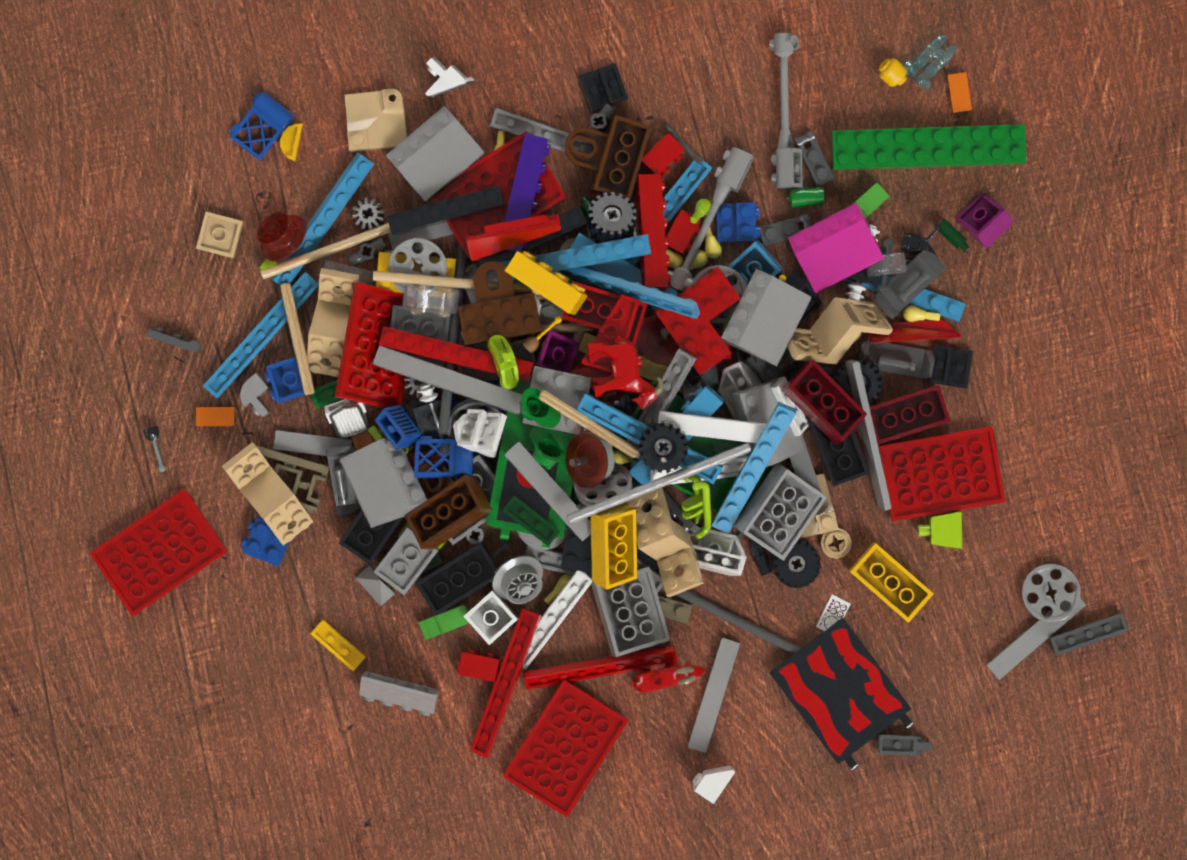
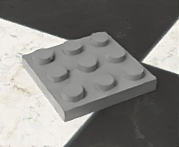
(564, 386)

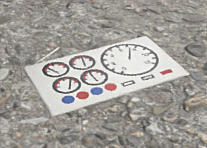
(834, 611)

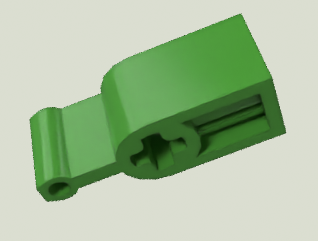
(872, 199)
(444, 622)

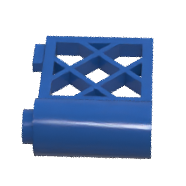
(269, 111)
(459, 463)

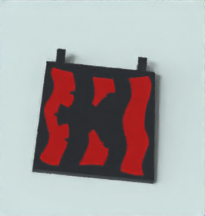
(841, 691)

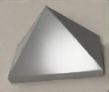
(375, 585)

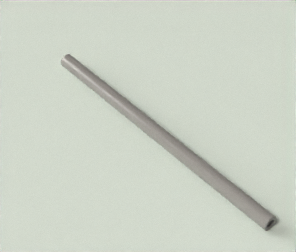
(658, 483)

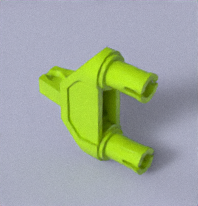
(504, 361)

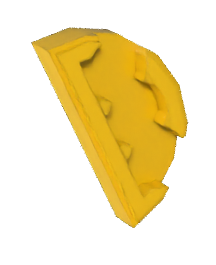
(290, 141)

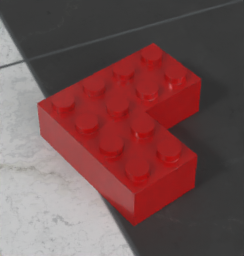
(597, 309)
(699, 336)

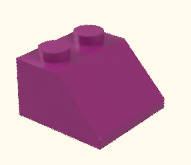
(984, 220)
(557, 352)

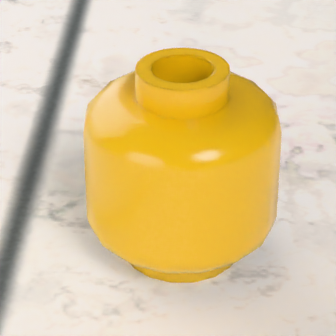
(892, 72)

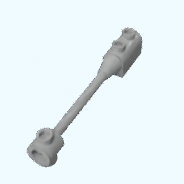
(787, 158)
(729, 178)

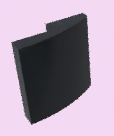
(602, 87)
(951, 366)

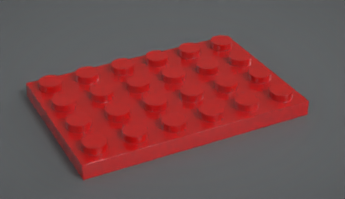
(490, 171)
(358, 377)
(942, 473)
(158, 552)
(565, 748)

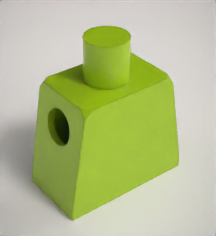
(944, 530)

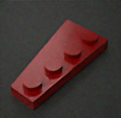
(618, 323)

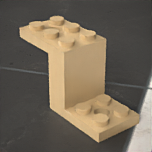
(330, 321)
(837, 330)
(267, 493)
(666, 543)

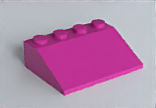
(836, 247)

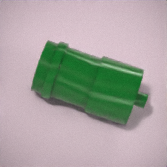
(806, 196)

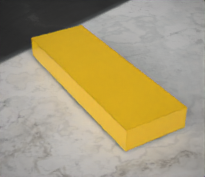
(338, 645)

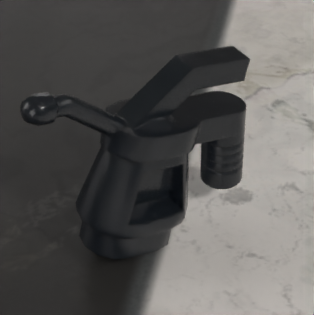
(915, 244)

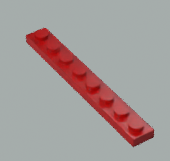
(447, 352)
(600, 667)
(505, 682)

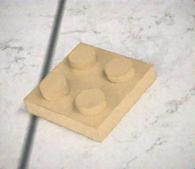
(219, 235)

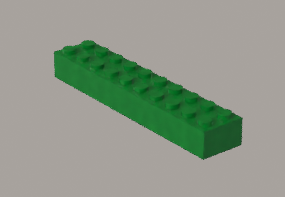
(928, 147)

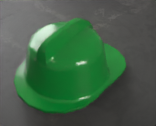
(536, 410)
(546, 449)

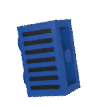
(398, 427)

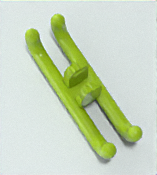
(696, 505)

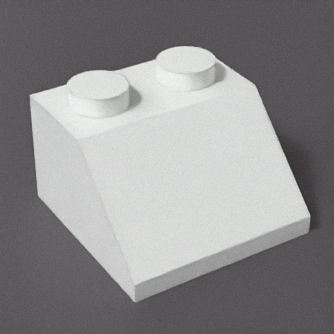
(491, 617)
(712, 782)

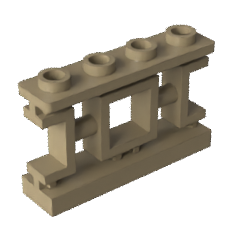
(291, 463)

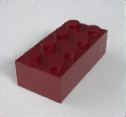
(824, 402)
(909, 414)

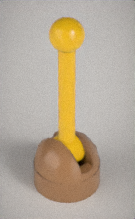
(531, 343)

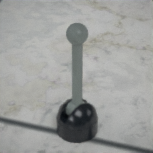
(152, 435)

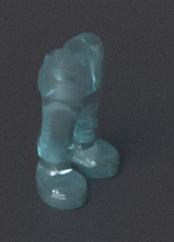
(939, 62)

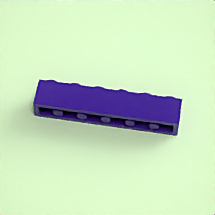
(526, 181)

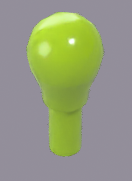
(701, 209)

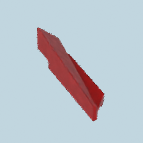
(510, 234)
(915, 332)

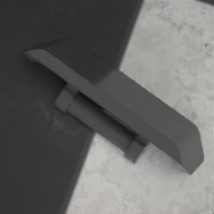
(908, 285)
(899, 359)
(344, 495)

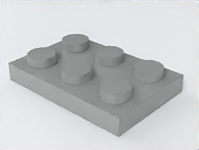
(404, 562)

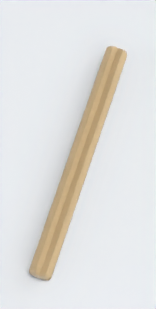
(297, 338)
(587, 423)

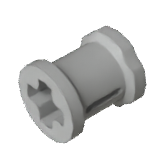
(480, 537)

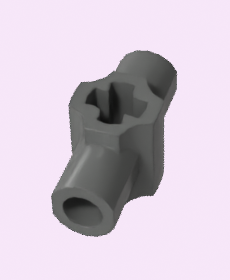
(606, 113)
(377, 246)

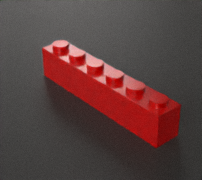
(652, 222)

